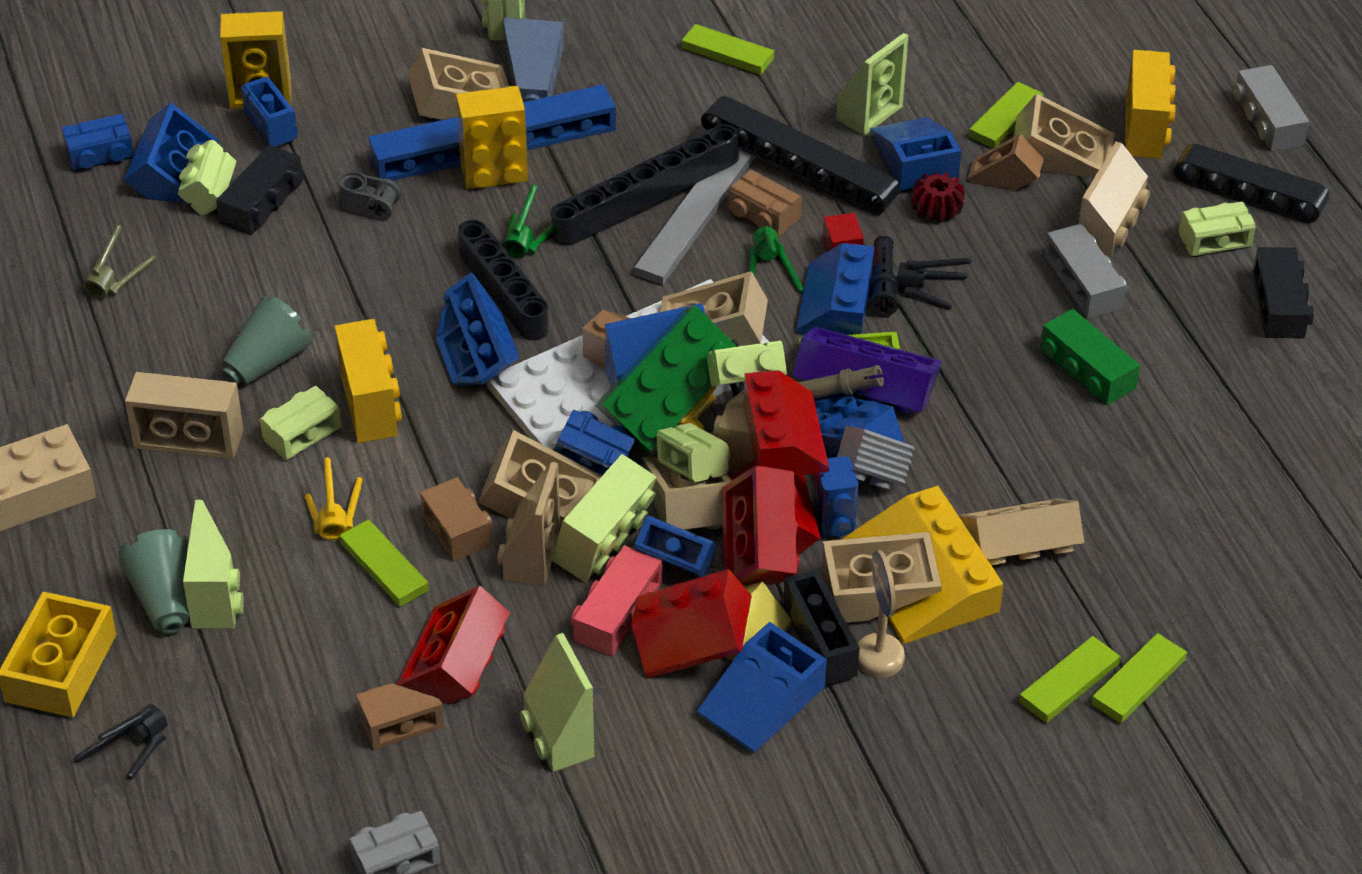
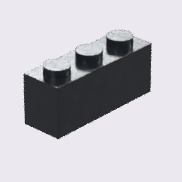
(259, 190)
(1282, 292)
(821, 624)

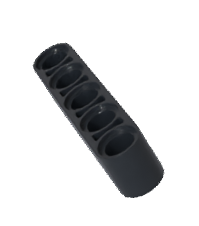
(1251, 183)
(503, 280)

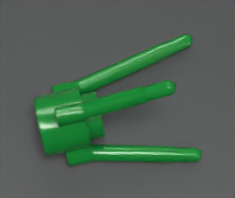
(519, 236)
(768, 247)

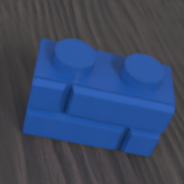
(269, 111)
(98, 142)
(592, 441)
(836, 498)
(675, 546)

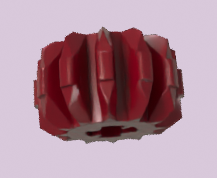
(938, 196)

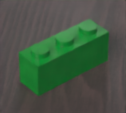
(1089, 356)

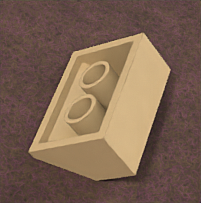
(1114, 199)
(1026, 529)

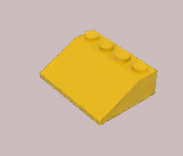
(967, 578)

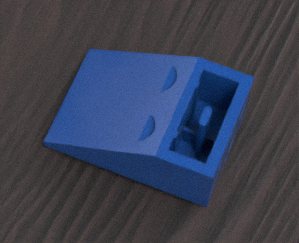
(917, 149)
(839, 410)
(764, 687)

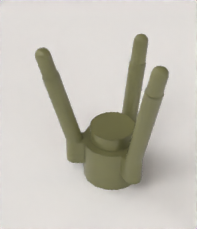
(101, 278)

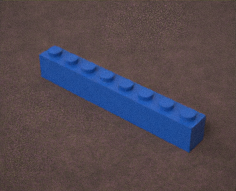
(547, 119)

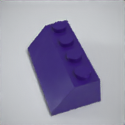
(906, 375)

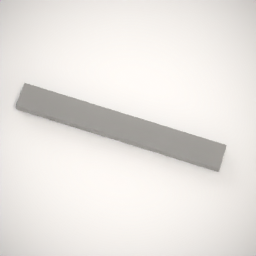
(689, 222)

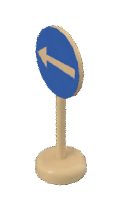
(879, 652)

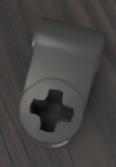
(364, 195)

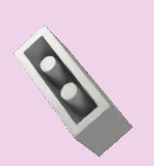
(1271, 108)
(1085, 270)

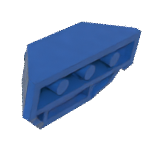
(473, 334)

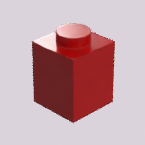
(841, 229)

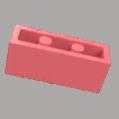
(611, 602)

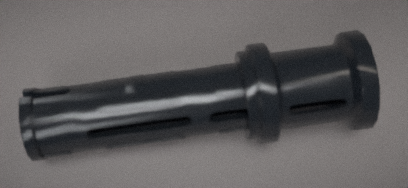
(883, 253)

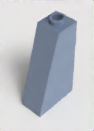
(533, 55)

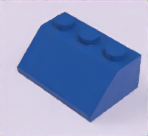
(163, 154)
(837, 290)
(632, 337)

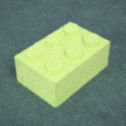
(604, 519)

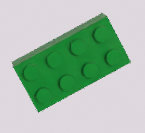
(665, 379)

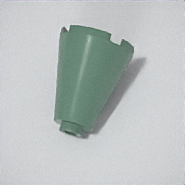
(265, 341)
(156, 574)

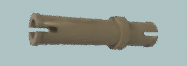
(845, 382)

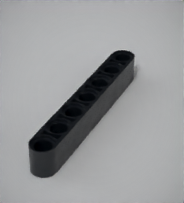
(804, 156)
(644, 184)

